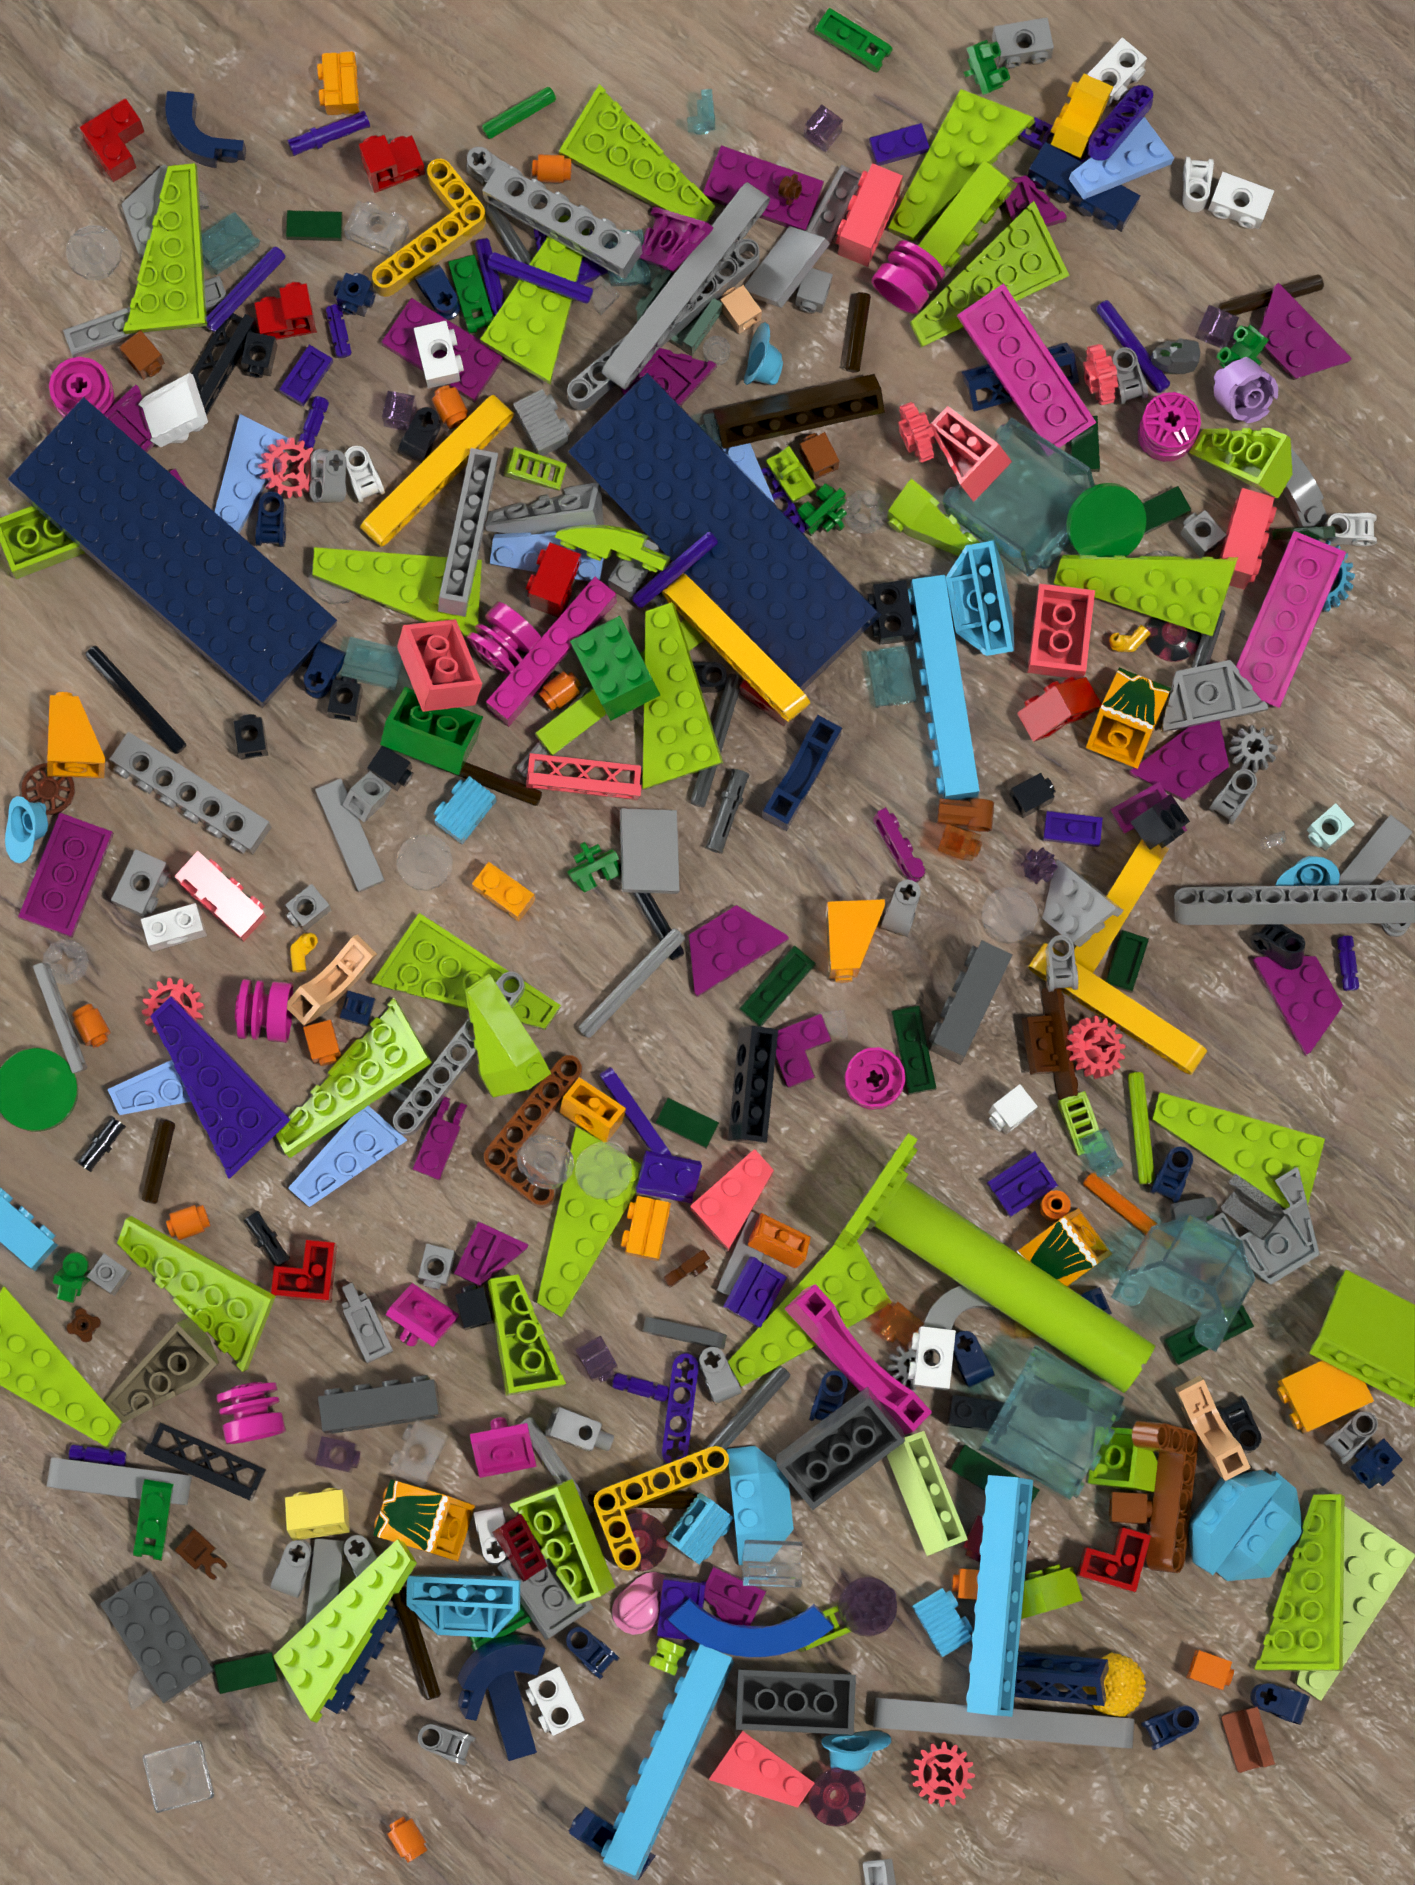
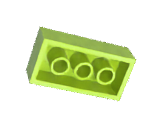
(34, 542)

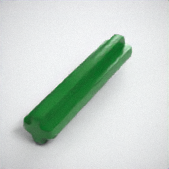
(519, 112)

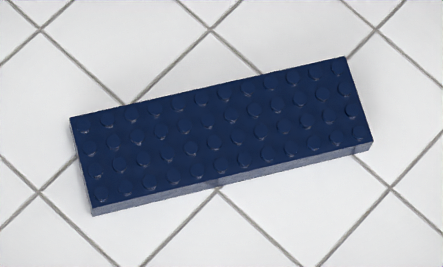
(172, 552)
(763, 566)

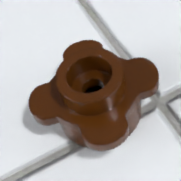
(790, 189)
(91, 1324)

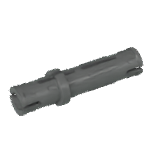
(731, 800)

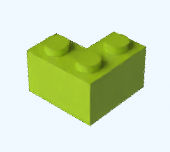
(1050, 1590)

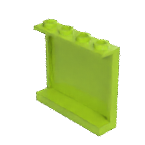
(1370, 1336)

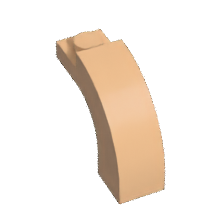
(333, 982)
(1213, 1435)

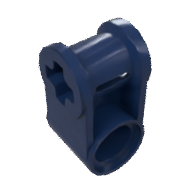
(437, 290)
(271, 526)
(324, 665)
(1172, 1175)
(974, 1363)
(826, 1399)
(592, 1652)
(1284, 1702)
(1169, 1726)

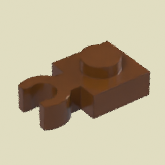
(695, 1265)
(197, 1551)

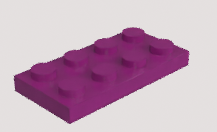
(736, 168)
(477, 359)
(66, 875)

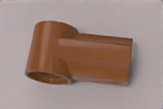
(973, 814)

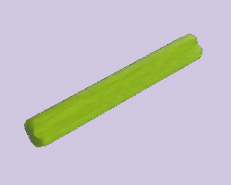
(1141, 1128)

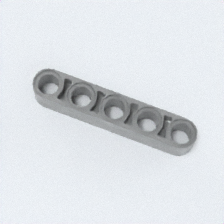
(112, 1479)

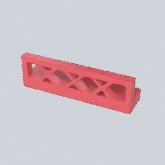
(583, 785)

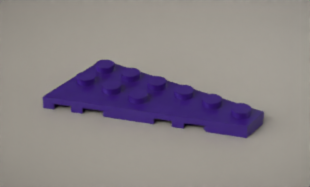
(226, 1098)

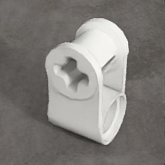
(1196, 178)
(364, 477)
(1356, 529)
(486, 1523)

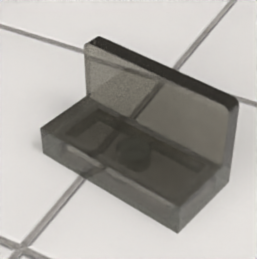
(1252, 1208)

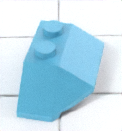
(981, 599)
(758, 1497)
(1227, 1516)
(1267, 1538)
(464, 1603)

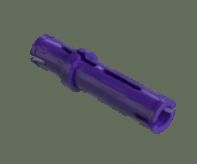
(328, 133)

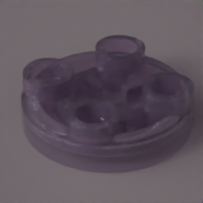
(867, 1606)

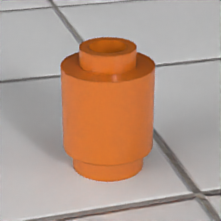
(552, 168)
(450, 406)
(560, 690)
(91, 1026)
(1046, 1209)
(188, 1222)
(407, 1839)

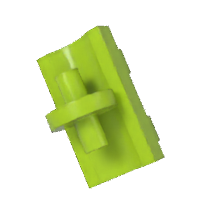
(790, 474)

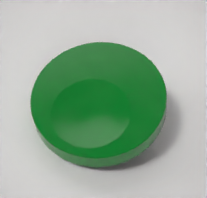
(1106, 521)
(37, 1090)

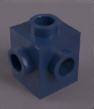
(355, 302)
(1376, 1464)

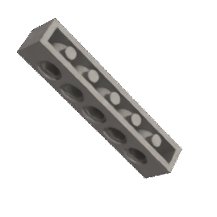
(617, 260)
(468, 532)
(133, 750)

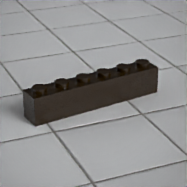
(799, 411)

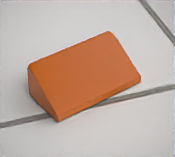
(779, 1241)

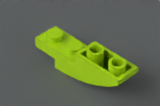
(603, 539)

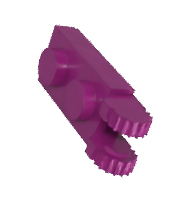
(899, 847)
(439, 1142)

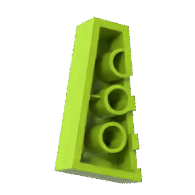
(967, 214)
(522, 1347)
(567, 1539)

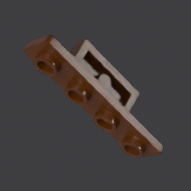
(1047, 1043)

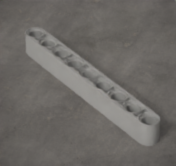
(720, 284)
(685, 286)
(1295, 904)
(1023, 1725)

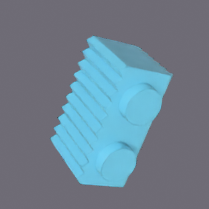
(464, 809)
(700, 1528)
(942, 1621)

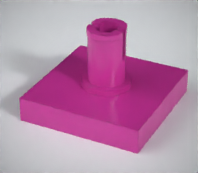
(421, 1316)
(502, 1448)

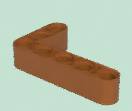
(530, 1128)
(1172, 1491)

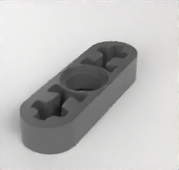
(684, 1333)

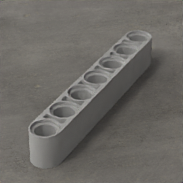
(446, 1062)

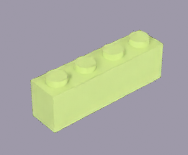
(926, 1494)

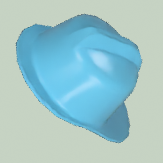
(764, 359)
(25, 825)
(1310, 872)
(855, 1750)

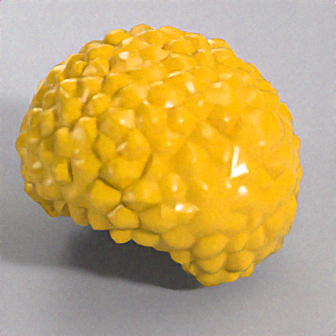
(1122, 1685)

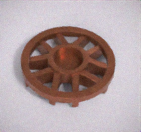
(48, 789)

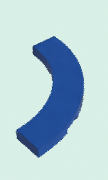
(750, 1640)

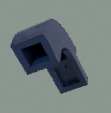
(196, 145)
(491, 1660)
(595, 1831)

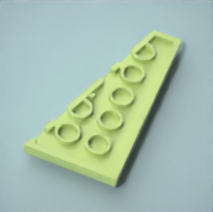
(1371, 1573)

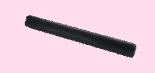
(135, 699)

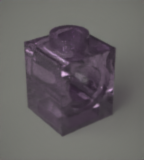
(823, 128)
(1217, 327)
(399, 410)
(597, 1360)
(328, 1445)

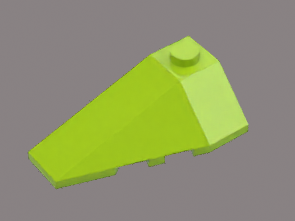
(1252, 456)
(919, 517)
(505, 1050)

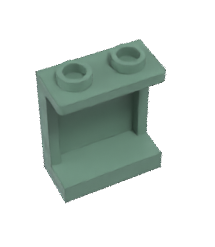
(694, 333)

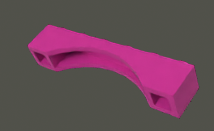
(537, 665)
(825, 1327)

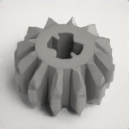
(1263, 753)
(901, 1368)

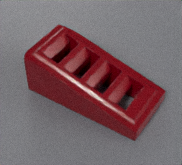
(507, 1544)

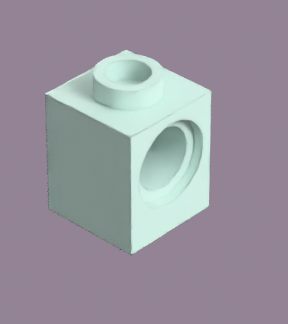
(1335, 817)

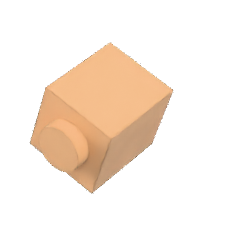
(740, 308)

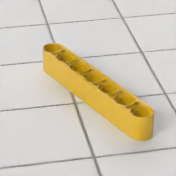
(436, 471)
(736, 647)
(1128, 1016)

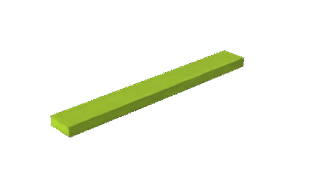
(589, 709)

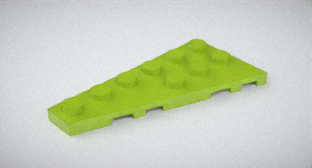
(969, 135)
(1018, 257)
(396, 580)
(676, 723)
(441, 967)
(361, 1076)
(1242, 1144)
(46, 1378)

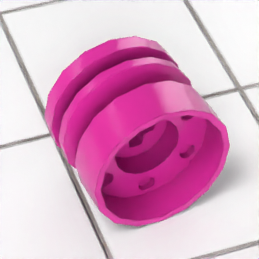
(908, 277)
(1160, 438)
(507, 634)
(264, 1011)
(884, 1064)
(251, 1413)

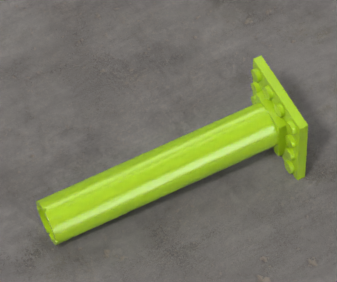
(997, 1273)

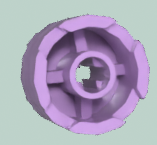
(1245, 390)

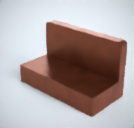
(1247, 1739)

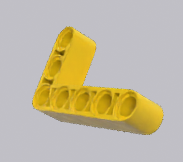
(434, 235)
(1125, 894)
(650, 1493)

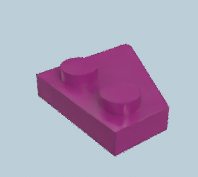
(1025, 194)

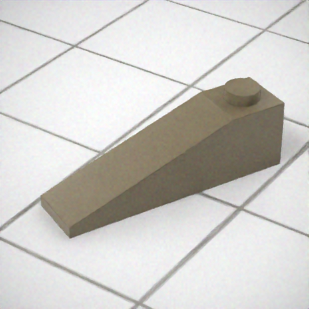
(171, 1368)

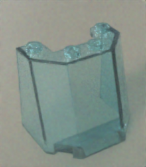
(1027, 502)
(1195, 1267)
(1053, 1424)

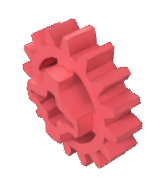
(1100, 374)
(916, 432)
(281, 460)
(177, 991)
(1095, 1047)
(932, 1783)

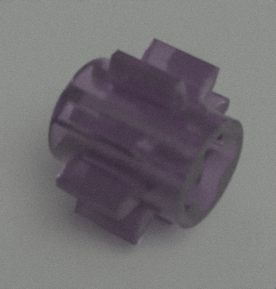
(1039, 865)

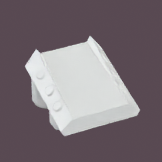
(174, 411)

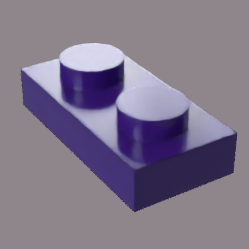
(899, 144)
(306, 375)
(1072, 829)

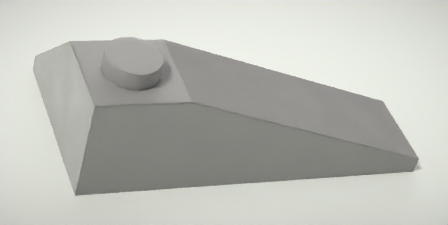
(576, 507)

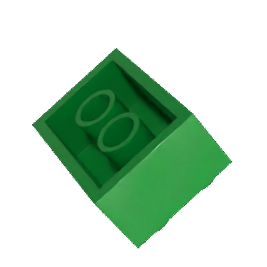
(615, 668)
(434, 736)

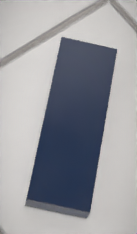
(511, 1716)

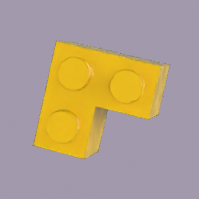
(1080, 116)

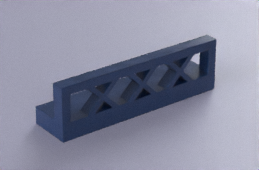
(985, 377)
(1067, 1670)

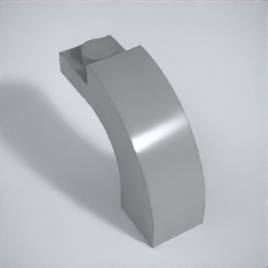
(1304, 495)
(951, 1305)

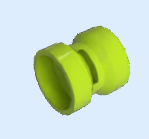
(667, 1656)

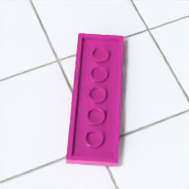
(1025, 367)
(1289, 616)

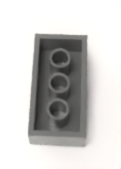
(973, 995)
(379, 1406)
(840, 1448)
(158, 1637)
(795, 1702)

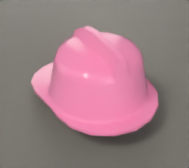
(639, 1604)

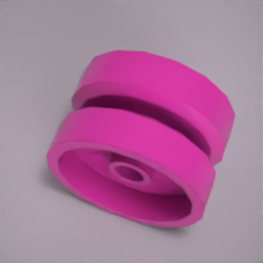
(81, 375)

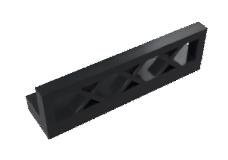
(225, 365)
(200, 1472)

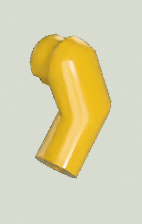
(1128, 643)
(300, 950)

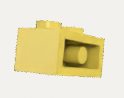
(317, 1514)

